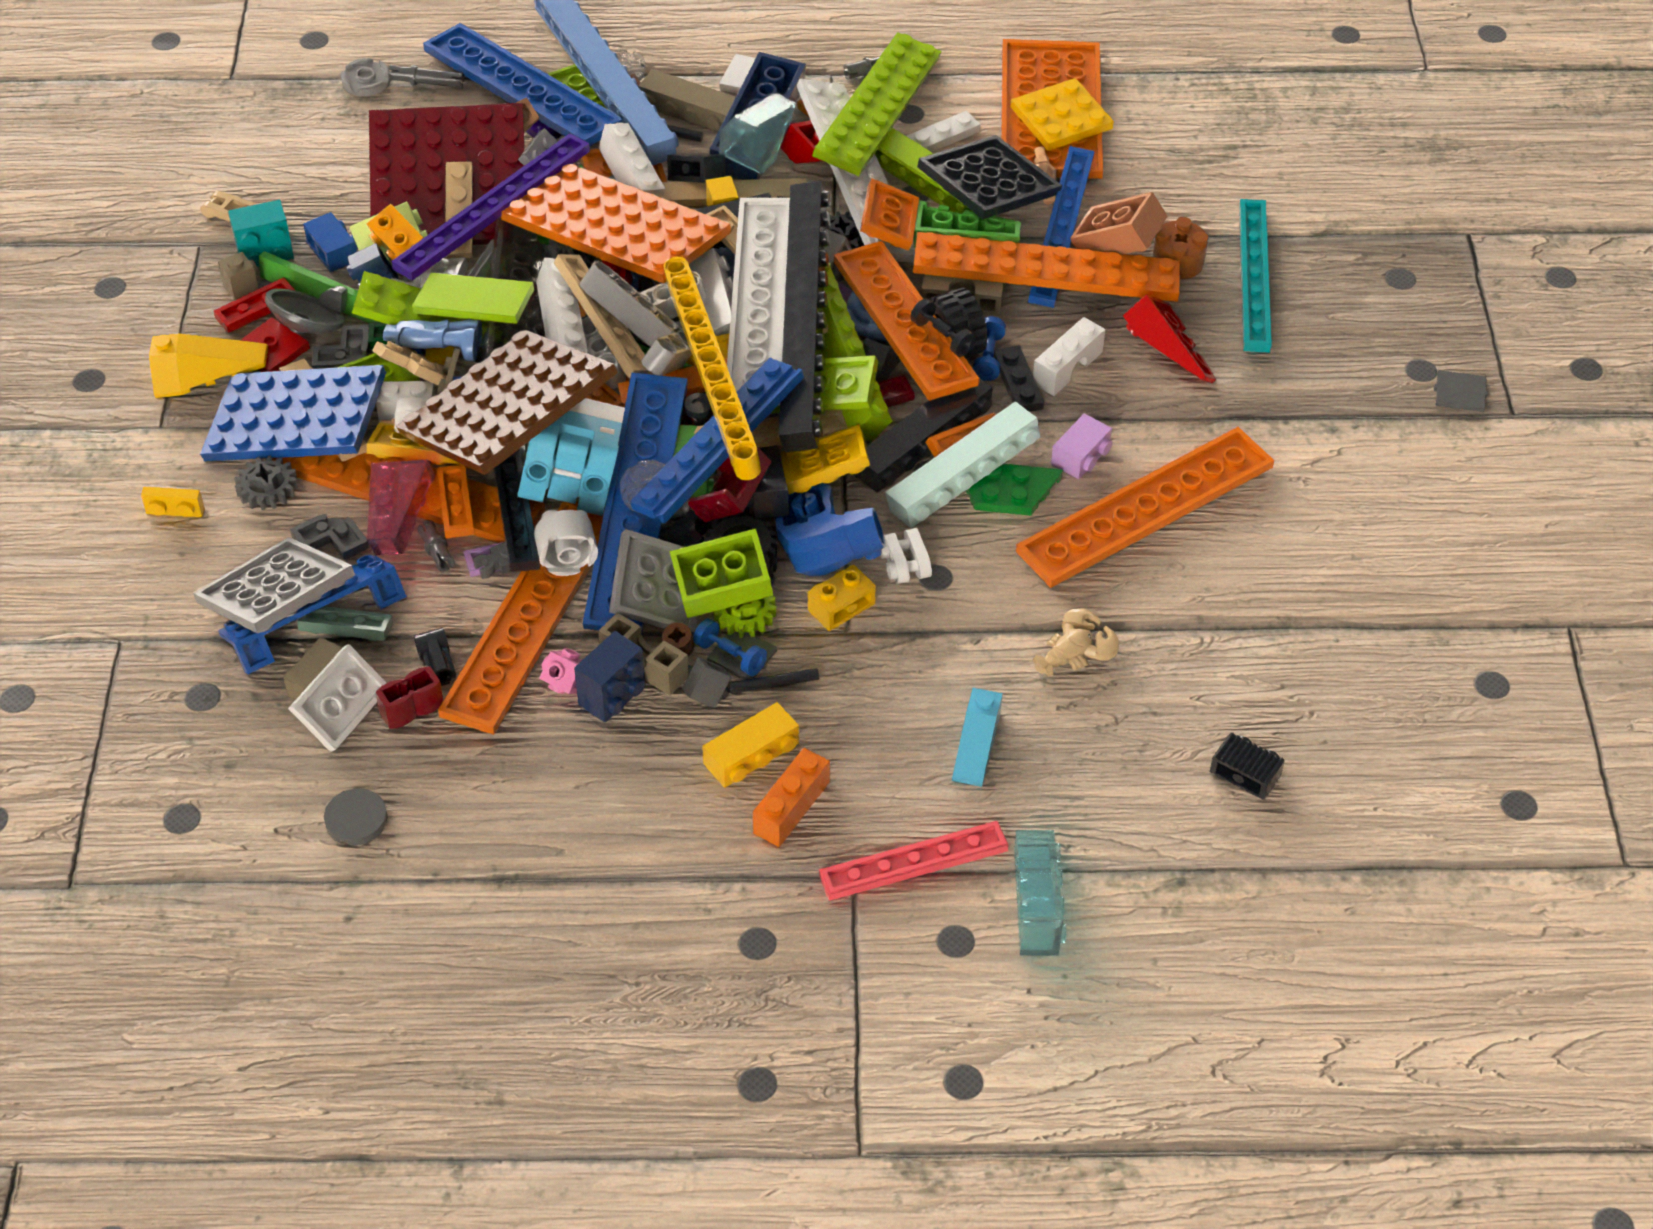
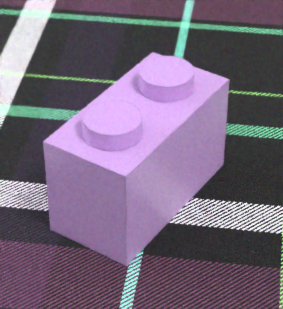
(1081, 446)

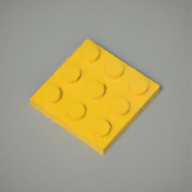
(1061, 114)
(836, 456)

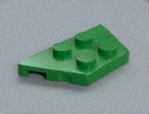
(1013, 489)

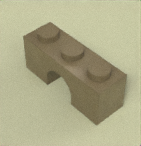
(987, 293)
(663, 667)

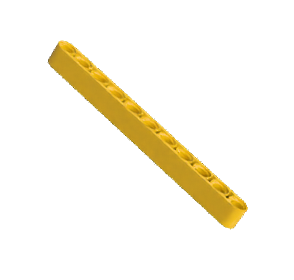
(712, 369)

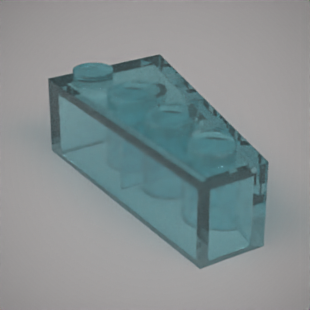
(1038, 893)

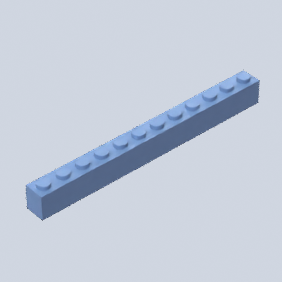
(608, 76)

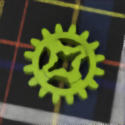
(747, 616)

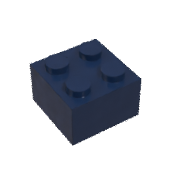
(610, 676)

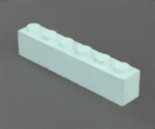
(963, 464)

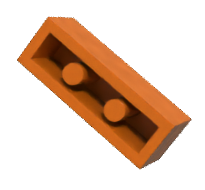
(791, 797)

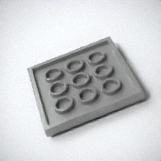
(274, 585)

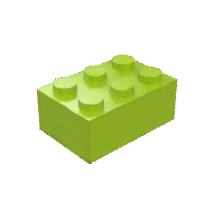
(721, 573)

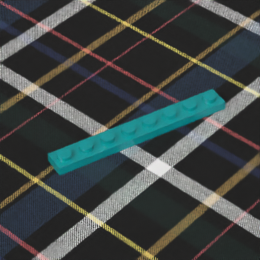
(1254, 276)

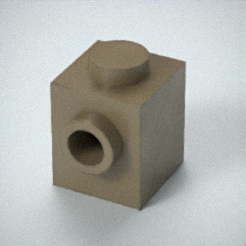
(238, 275)

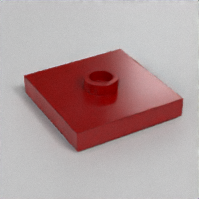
(282, 344)

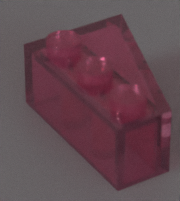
(394, 502)

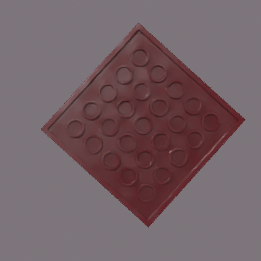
(415, 143)

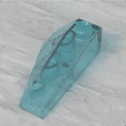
(757, 133)

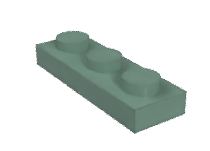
(347, 623)

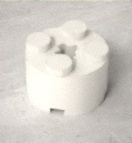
(565, 541)

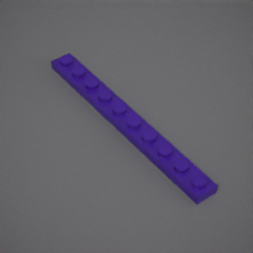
(488, 208)

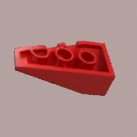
(800, 142)

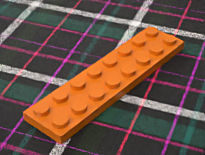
(889, 301)

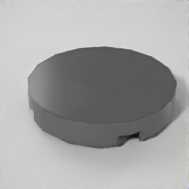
(355, 816)

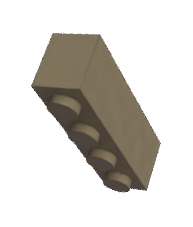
(686, 99)

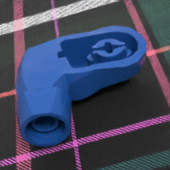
(820, 539)

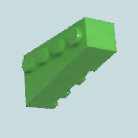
(965, 225)

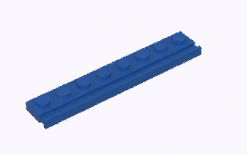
(707, 450)

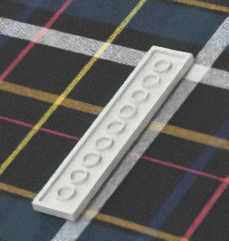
(823, 105)
(758, 286)

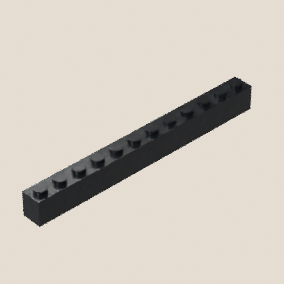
(804, 314)

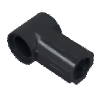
(434, 651)

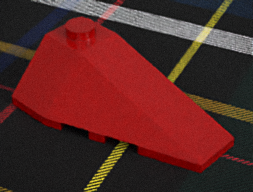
(1163, 329)

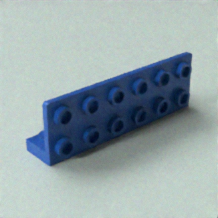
(369, 571)

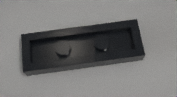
(1019, 378)

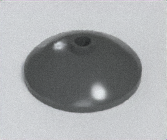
(302, 312)

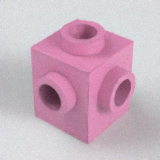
(559, 670)

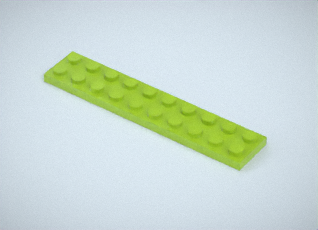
(877, 104)

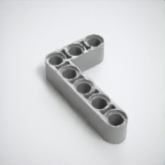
(667, 340)

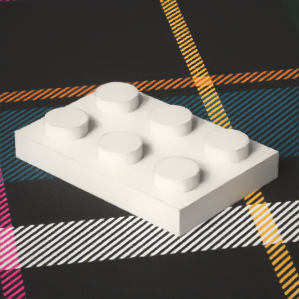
(338, 698)

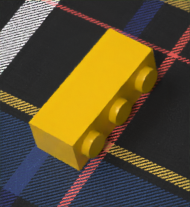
(751, 745)

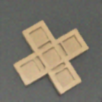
(411, 361)

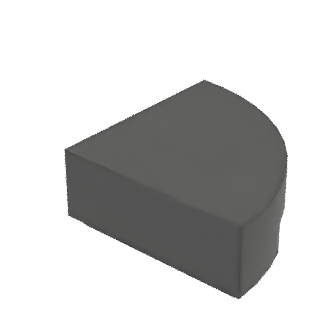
(335, 298)

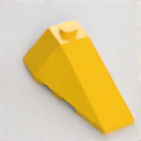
(192, 360)

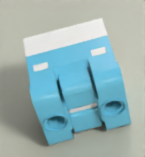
(575, 457)

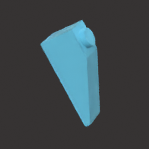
(977, 737)

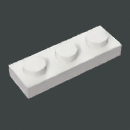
(946, 131)

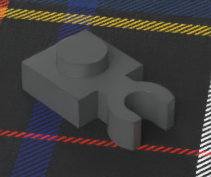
(496, 560)

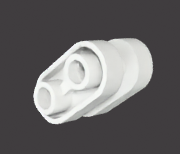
(896, 564)

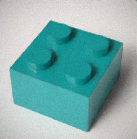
(261, 229)

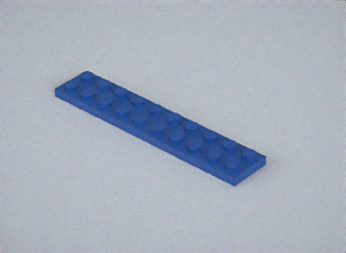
(517, 79)
(647, 433)

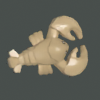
(1077, 643)

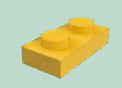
(173, 501)

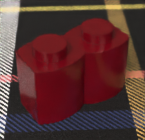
(409, 697)

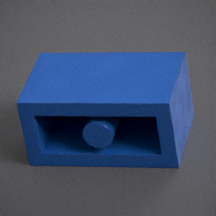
(330, 241)

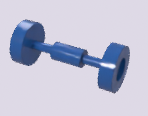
(986, 366)
(707, 634)

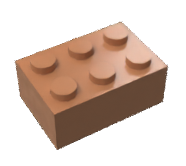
(1121, 225)

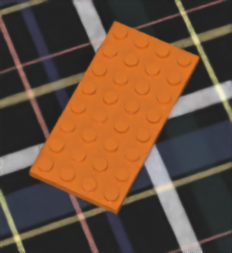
(1038, 65)
(615, 221)

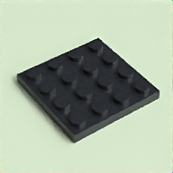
(989, 176)

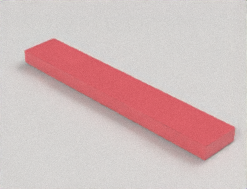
(913, 860)

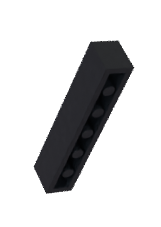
(905, 442)

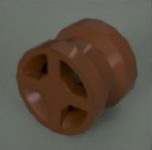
(684, 637)

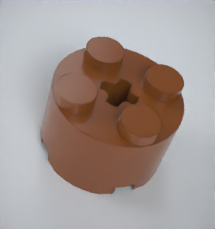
(1182, 242)

